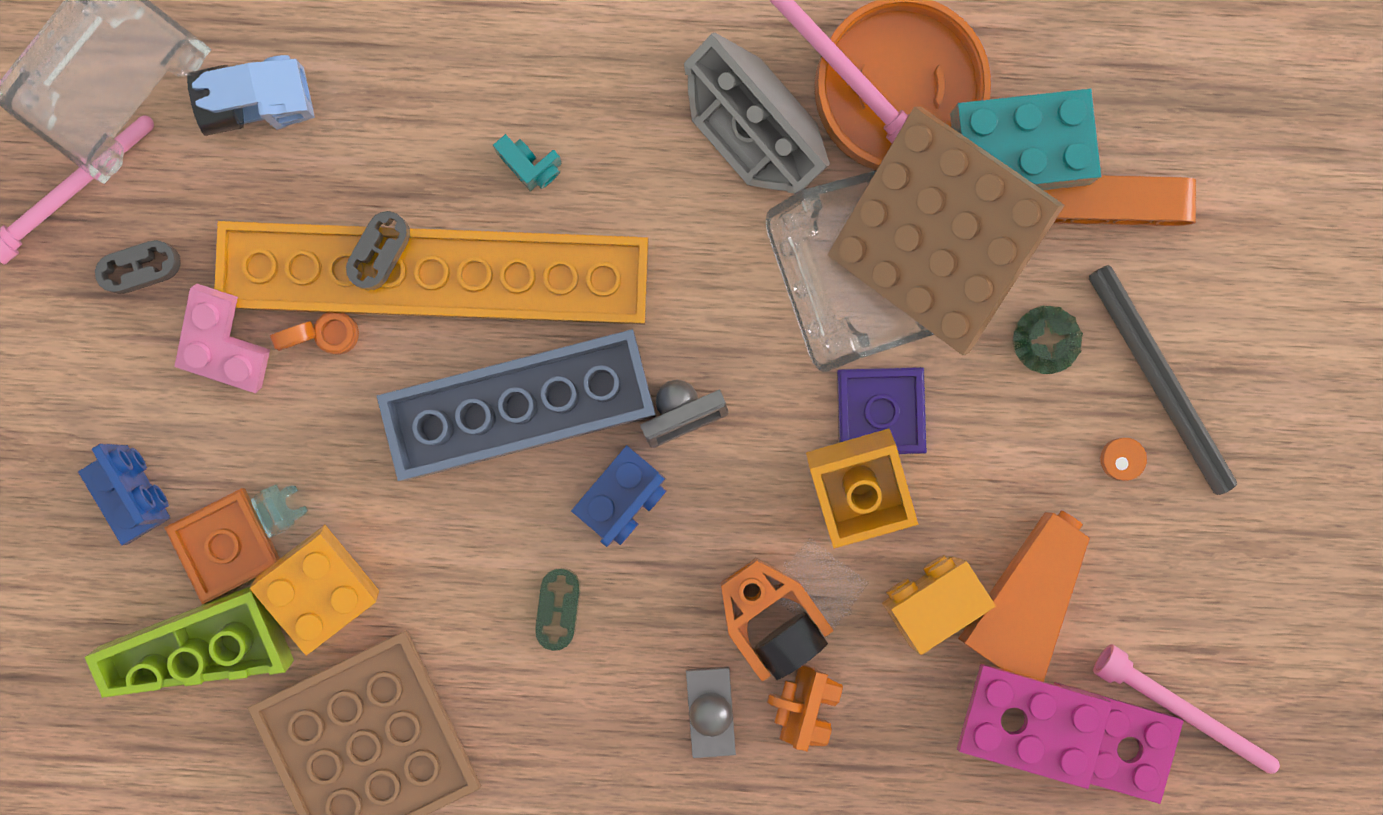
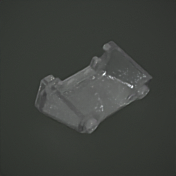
(93, 73)
(834, 309)

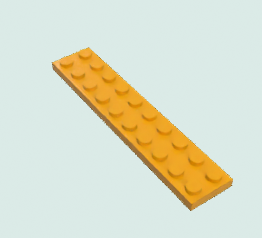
(437, 273)

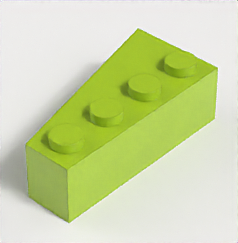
(205, 644)

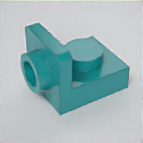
(520, 158)

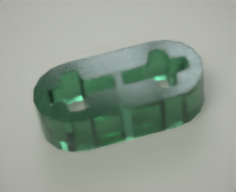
(568, 610)

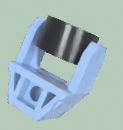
(250, 92)

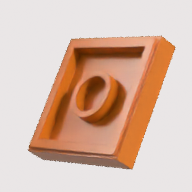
(222, 545)

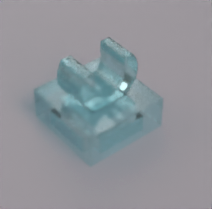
(273, 511)

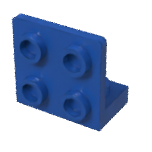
(124, 492)
(619, 496)

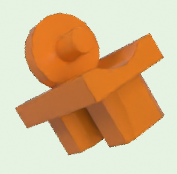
(800, 706)

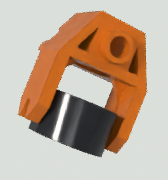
(789, 644)

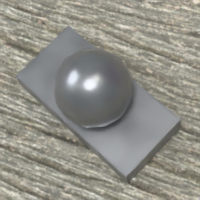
(682, 412)
(710, 712)

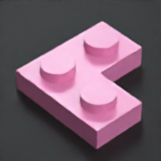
(207, 344)

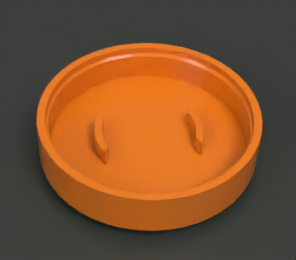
(913, 56)

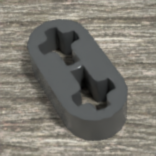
(369, 245)
(135, 257)

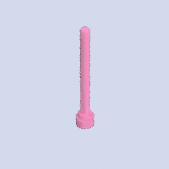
(843, 66)
(11, 235)
(1115, 666)

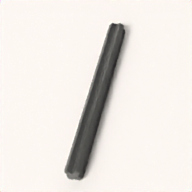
(1163, 380)

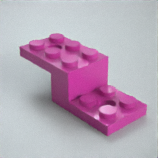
(1069, 734)

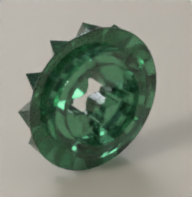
(1037, 356)

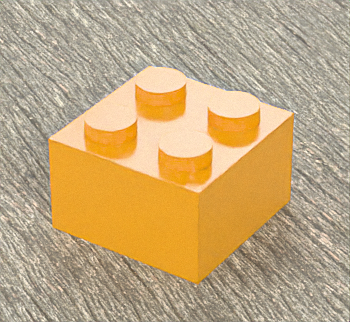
(862, 488)
(315, 590)
(937, 603)

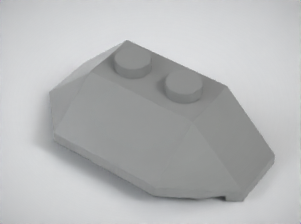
(753, 117)

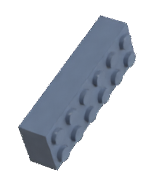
(516, 405)

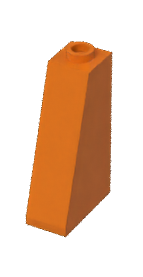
(1031, 599)

